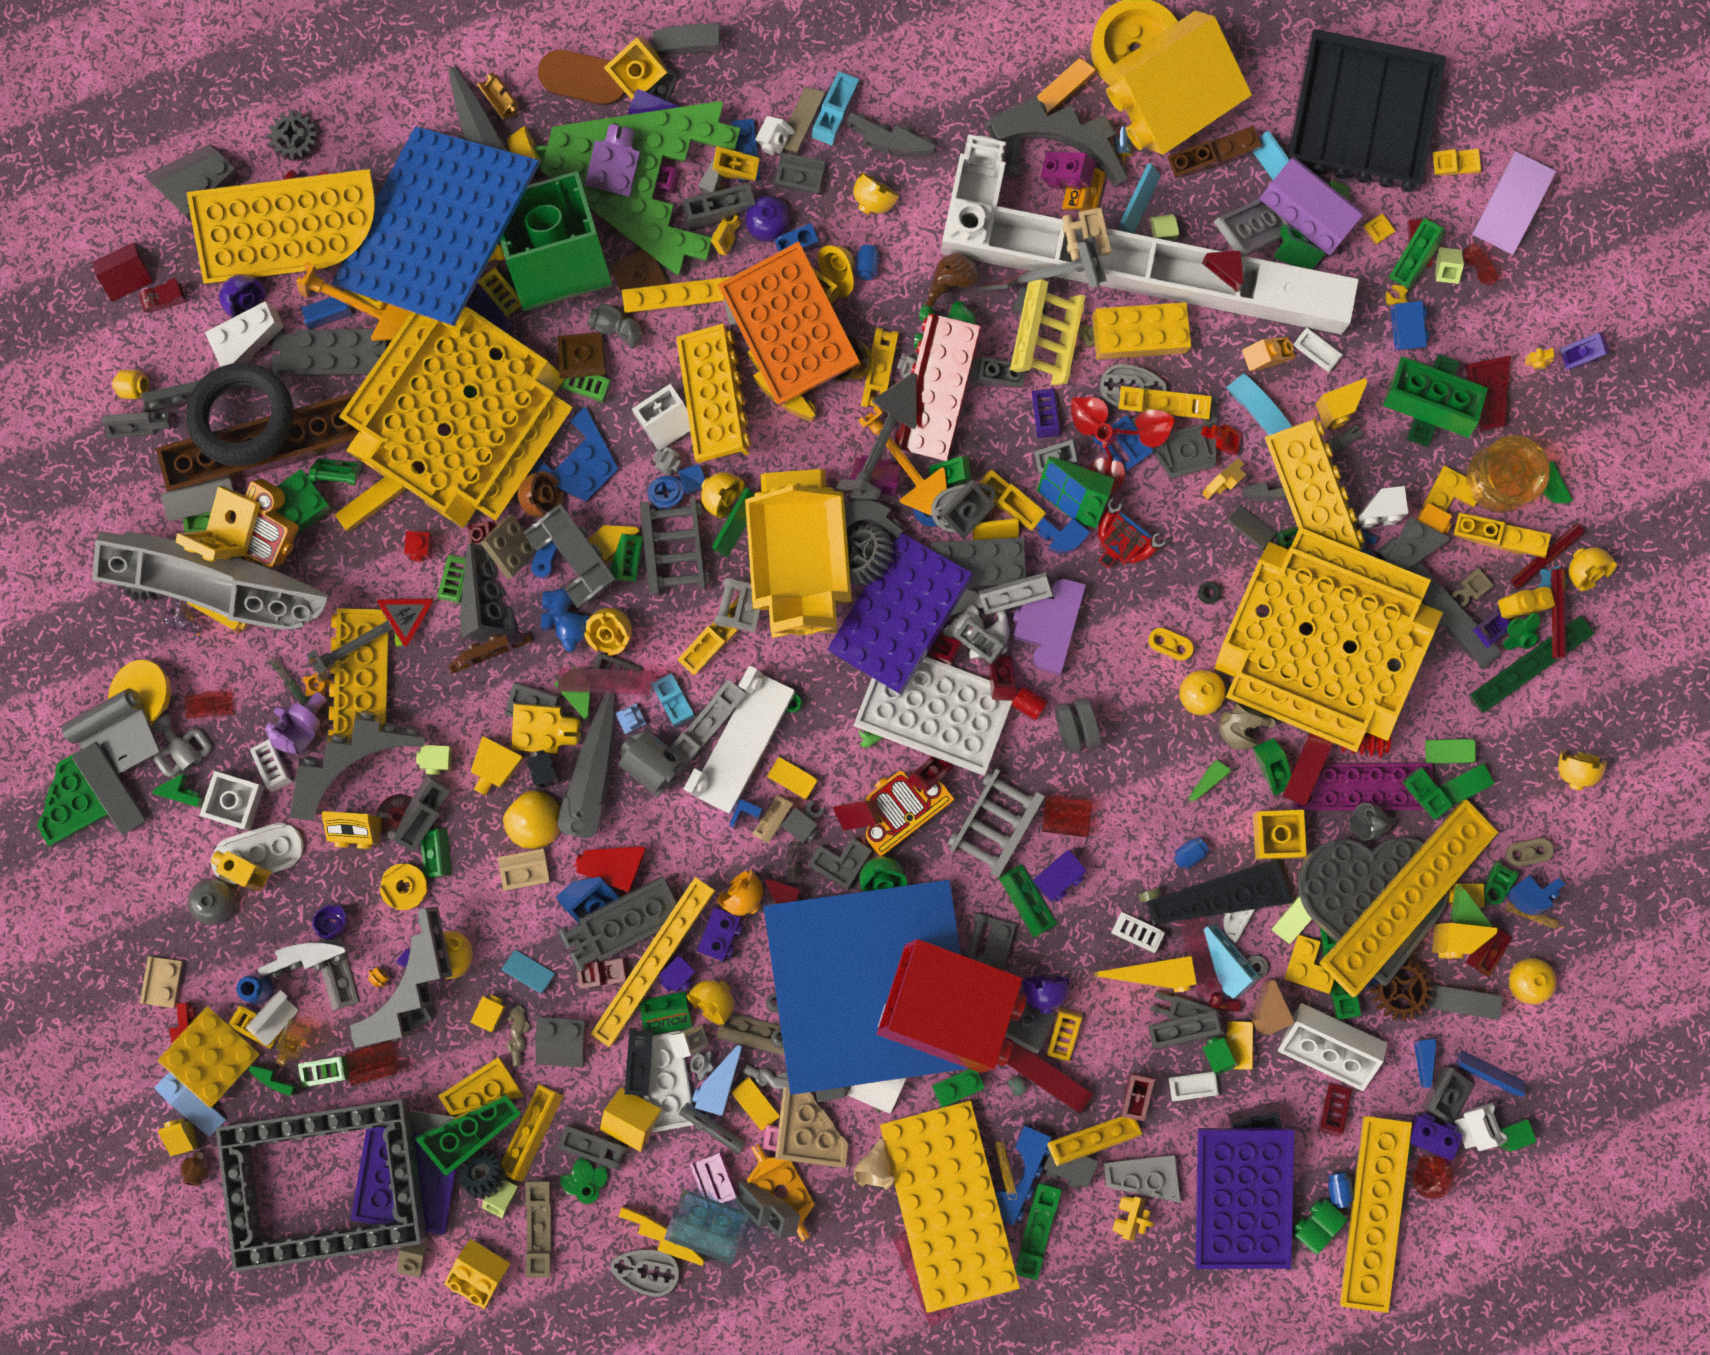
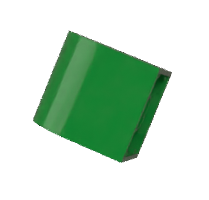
(554, 244)

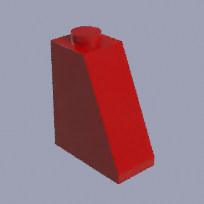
(613, 865)

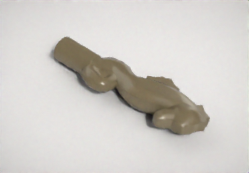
(519, 1025)

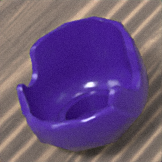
(327, 929)

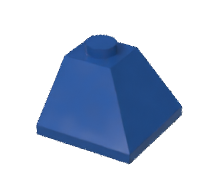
(585, 896)

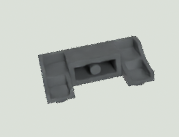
(574, 547)

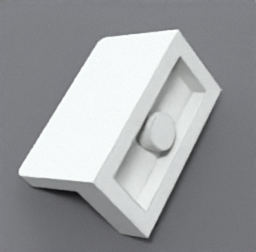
(272, 1018)

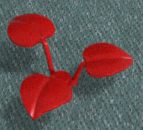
(1090, 417)

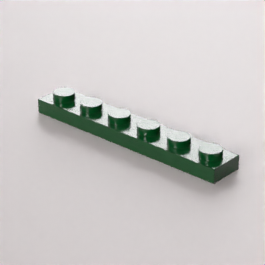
(1527, 667)

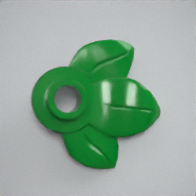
(1522, 632)
(584, 1177)

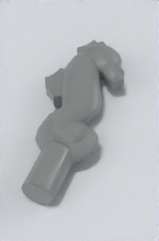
(765, 1076)

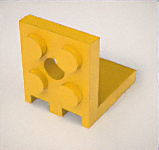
(223, 536)

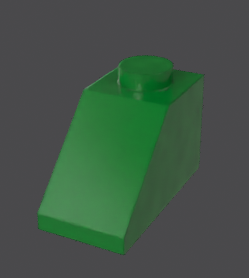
(1273, 765)

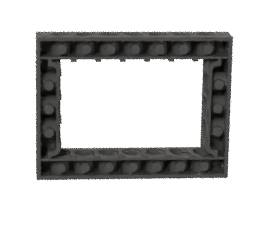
(240, 1196)

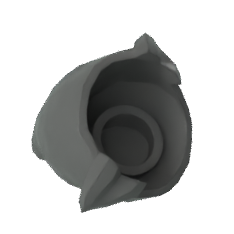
(1370, 822)

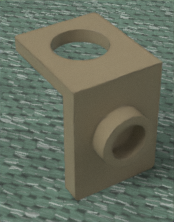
(411, 1259)

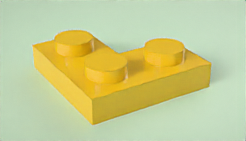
(1449, 485)
(1303, 968)

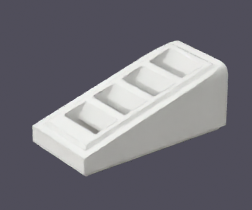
(279, 782)
(1157, 938)

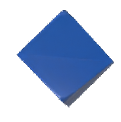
(692, 479)

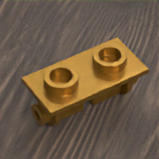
(505, 103)

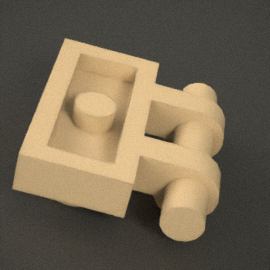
(1091, 224)

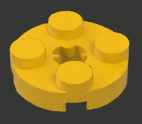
(401, 900)

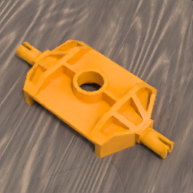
(775, 1172)

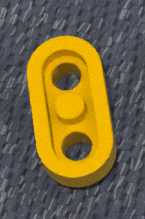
(1170, 644)

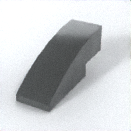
(687, 39)
(421, 812)
(1465, 1002)
(767, 1210)

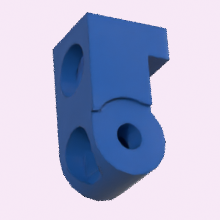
(805, 235)
(543, 561)

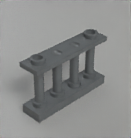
(655, 560)

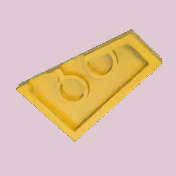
(479, 1087)

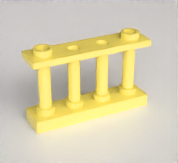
(1028, 332)

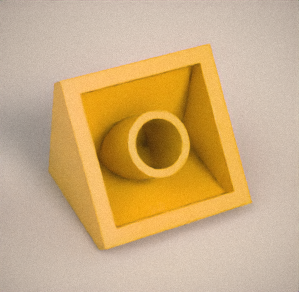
(630, 1119)

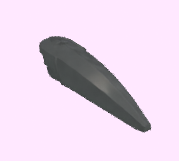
(471, 115)
(589, 785)

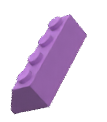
(1311, 206)

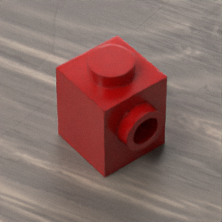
(418, 545)

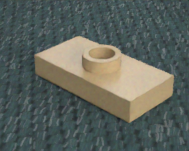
(772, 819)

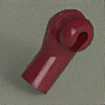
(1224, 1004)

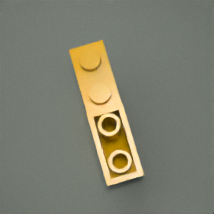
(796, 406)
(1501, 536)

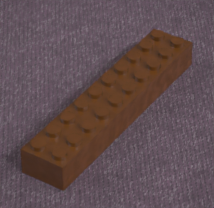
(313, 433)

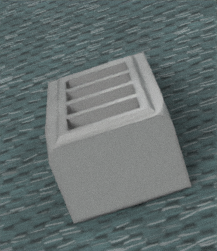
(711, 180)

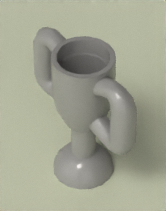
(179, 748)

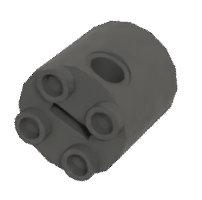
(650, 762)

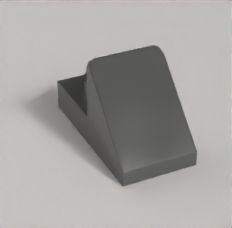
(1064, 451)

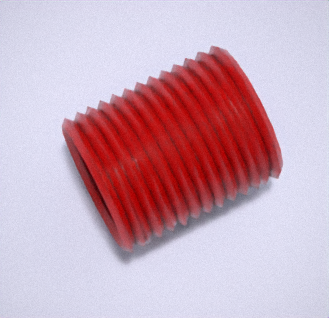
(1029, 703)

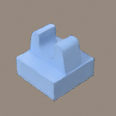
(631, 718)

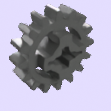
(283, 130)

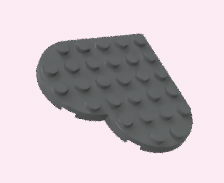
(1346, 877)

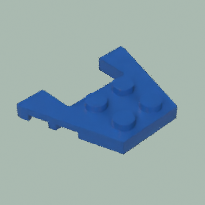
(586, 466)

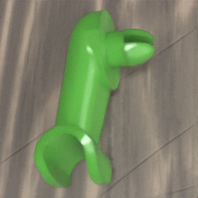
(869, 739)

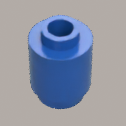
(867, 262)
(1190, 853)
(1340, 1189)

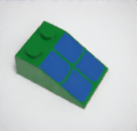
(1075, 490)

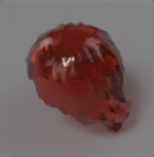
(1433, 1177)

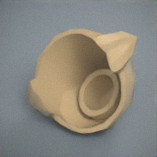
(875, 1167)

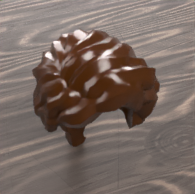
(952, 271)

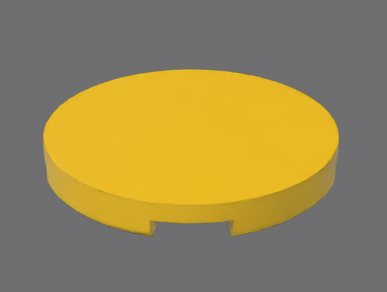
(149, 682)

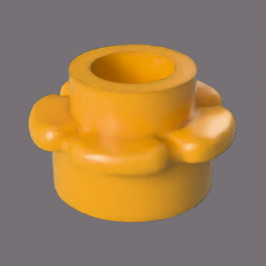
(377, 978)

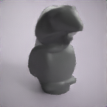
(610, 320)

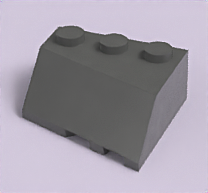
(193, 172)

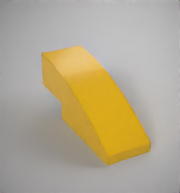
(1012, 501)

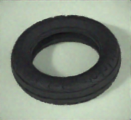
(212, 387)

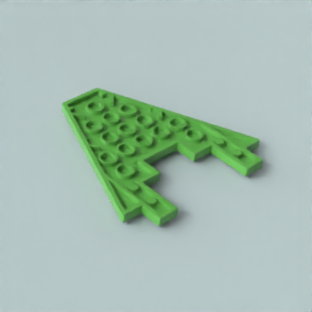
(656, 136)

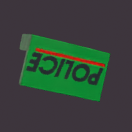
(666, 1013)

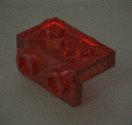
(1066, 816)

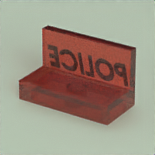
(371, 1063)

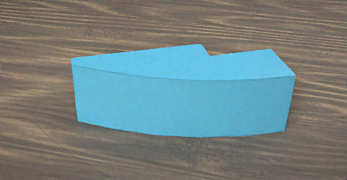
(834, 108)

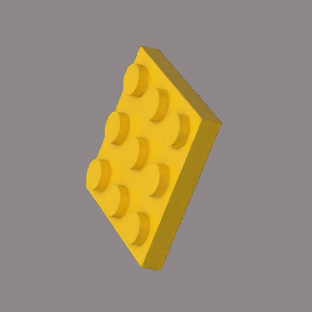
(208, 1057)

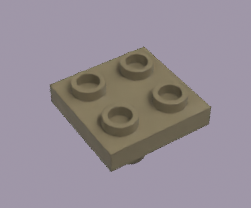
(508, 546)

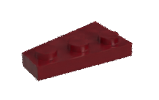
(1495, 377)

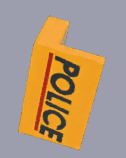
(1086, 197)

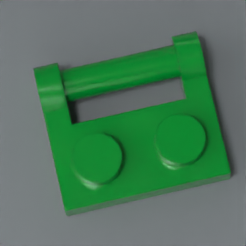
(336, 470)

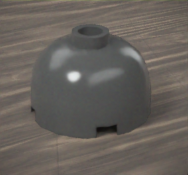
(211, 901)

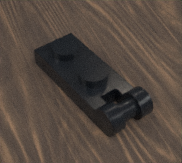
(638, 1063)

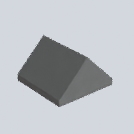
(966, 509)
(1447, 1095)

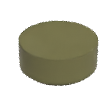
(1150, 894)

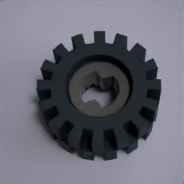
(482, 1186)

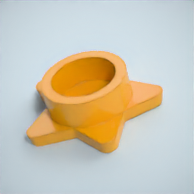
(311, 689)

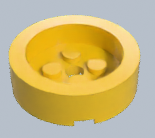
(1124, 25)

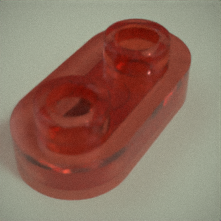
(1486, 272)

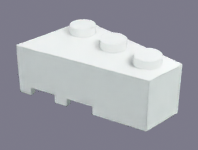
(245, 334)

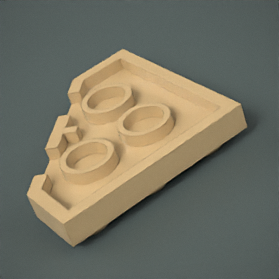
(808, 1133)

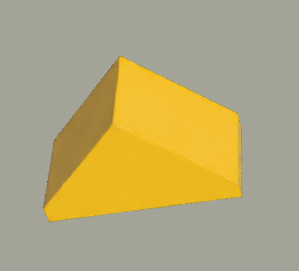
(735, 164)

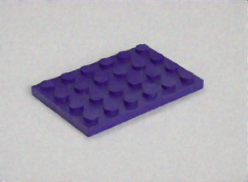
(901, 614)
(1244, 1198)

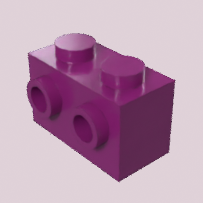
(1068, 170)

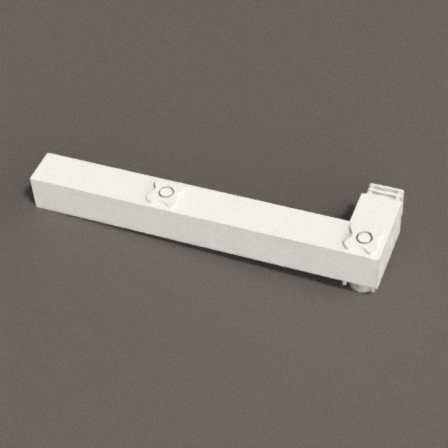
(1136, 261)

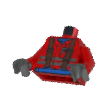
(1124, 538)

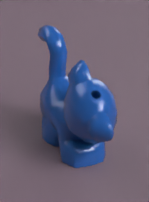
(569, 625)

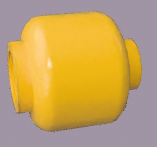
(130, 384)

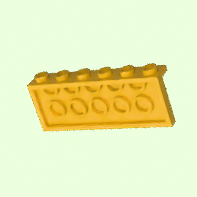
(713, 393)
(1314, 483)
(361, 675)

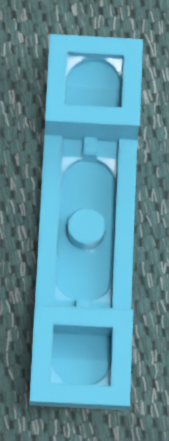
(1258, 404)

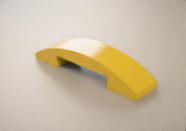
(1170, 402)

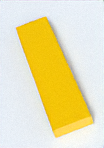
(1093, 1139)

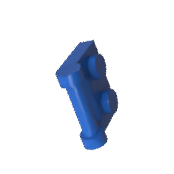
(1129, 443)

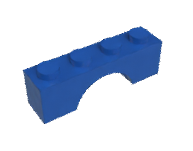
(1032, 1147)

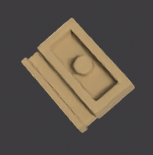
(523, 869)
(161, 982)

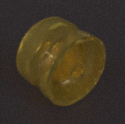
(1508, 474)

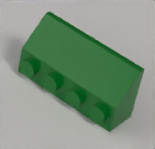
(1435, 397)

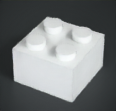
(232, 801)

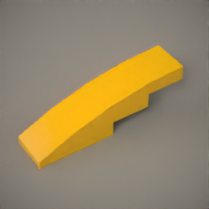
(708, 644)
(657, 1231)

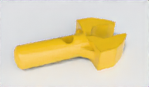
(1401, 290)

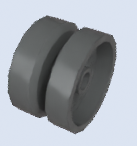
(1079, 724)

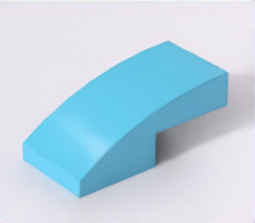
(673, 700)

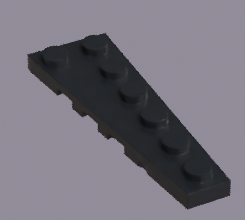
(1237, 892)

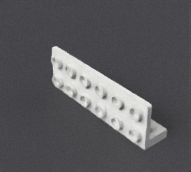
(741, 741)

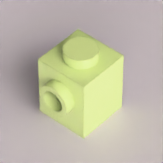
(434, 759)

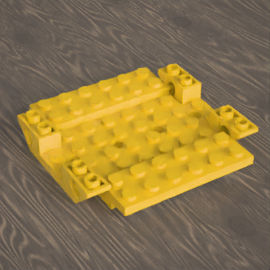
(491, 435)
(1311, 676)

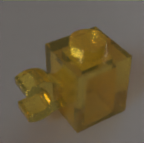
(291, 1041)

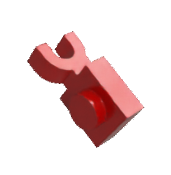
(1227, 438)

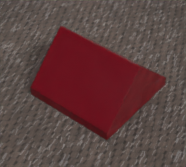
(122, 272)

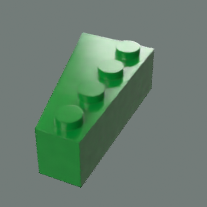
(466, 1133)

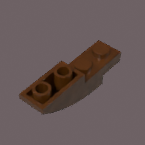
(1214, 153)

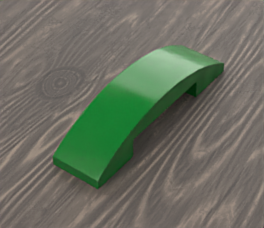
(1343, 1003)
(1037, 1231)

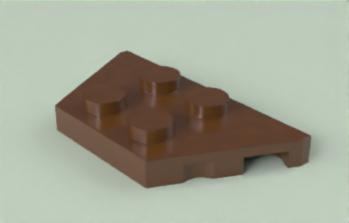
(496, 646)

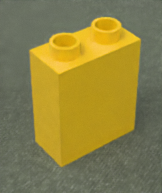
(1177, 83)

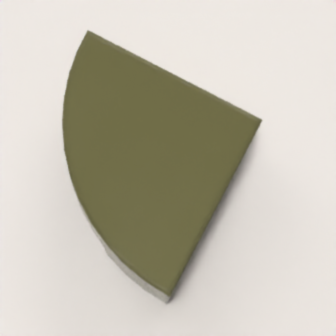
(1087, 335)

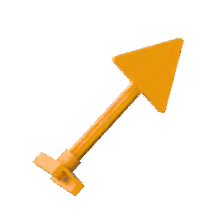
(389, 319)
(926, 490)

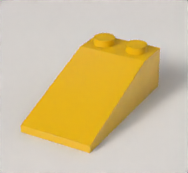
(1167, 974)

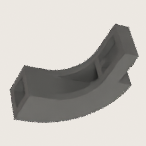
(871, 512)

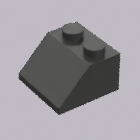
(560, 1042)

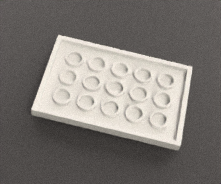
(938, 714)

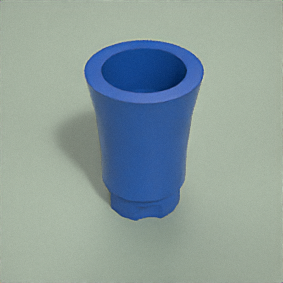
(262, 992)

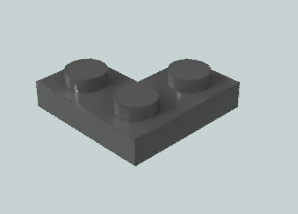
(843, 868)

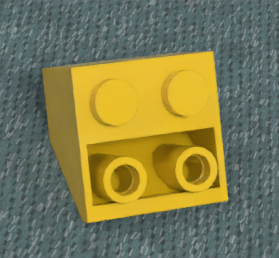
(477, 1273)

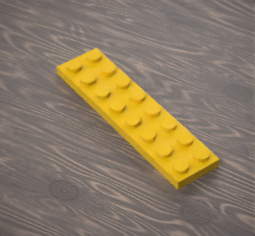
(1375, 1214)

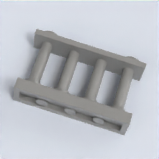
(1006, 842)

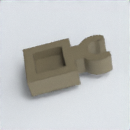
(1473, 586)

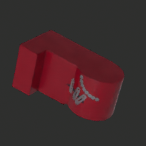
(162, 296)

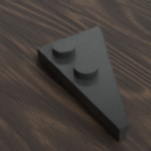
(1414, 544)

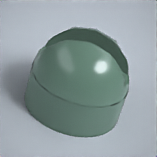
(1018, 1089)

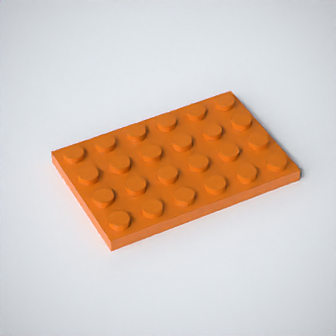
(789, 324)

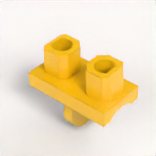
(1129, 1227)

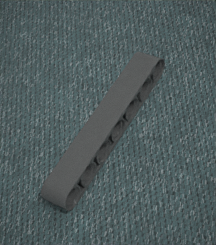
(1454, 618)

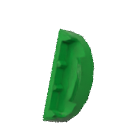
(1556, 489)

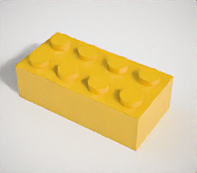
(1141, 331)

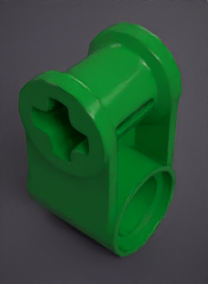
(1500, 880)

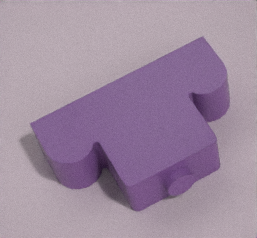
(1050, 624)

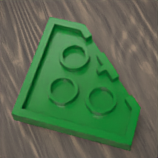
(69, 804)

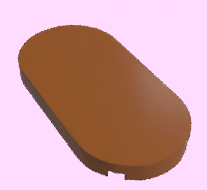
(578, 77)

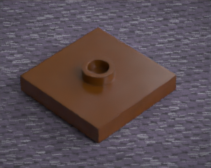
(637, 271)
(581, 355)

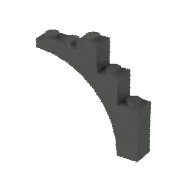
(1063, 126)
(366, 738)

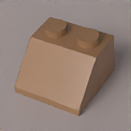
(1270, 1010)

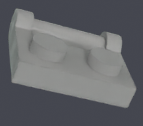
(745, 615)

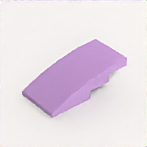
(1514, 202)

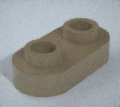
(1528, 852)

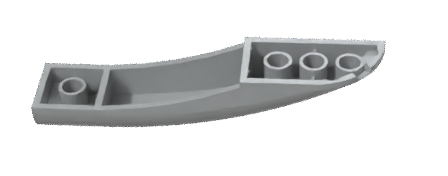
(228, 587)

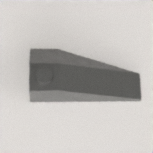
(481, 602)

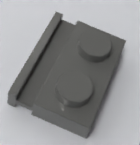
(799, 173)
(526, 694)

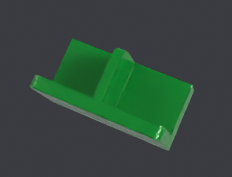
(1298, 249)

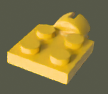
(542, 728)

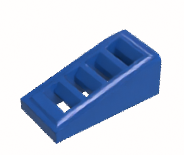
(1425, 1058)

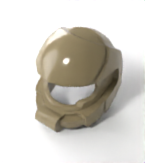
(1235, 724)

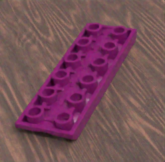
(1349, 785)

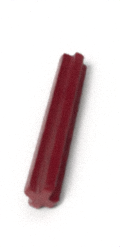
(1552, 552)
(1558, 614)

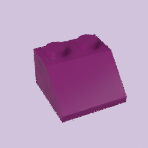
(884, 476)

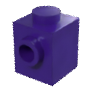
(677, 975)

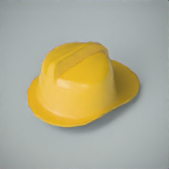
(837, 266)

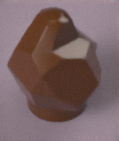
(195, 1169)

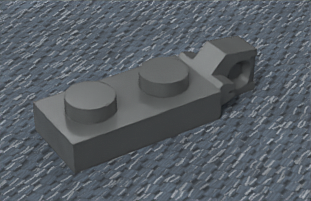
(135, 424)

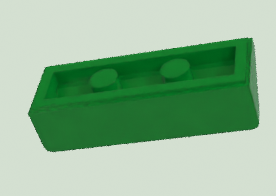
(1417, 254)
(733, 526)
(1025, 902)

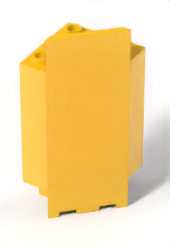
(798, 552)

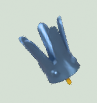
(1122, 146)

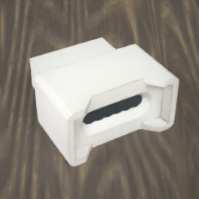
(1480, 1128)

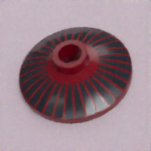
(387, 811)

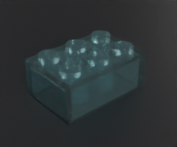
(706, 1226)

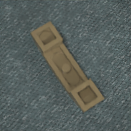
(538, 1229)

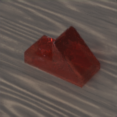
(208, 704)

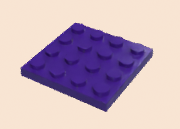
(374, 1199)

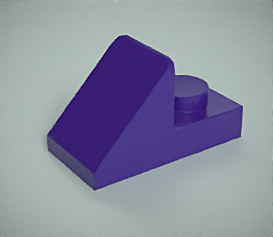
(1585, 351)

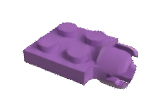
(614, 162)

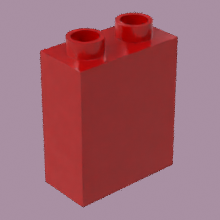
(952, 1007)

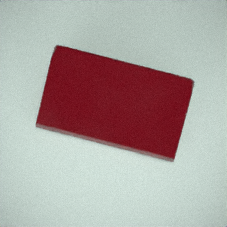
(929, 773)
(857, 814)
(1489, 954)

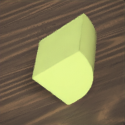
(1165, 227)
(1449, 265)
(501, 1200)

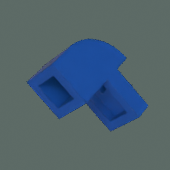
(1065, 541)
(1531, 898)

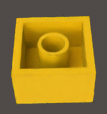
(1279, 834)

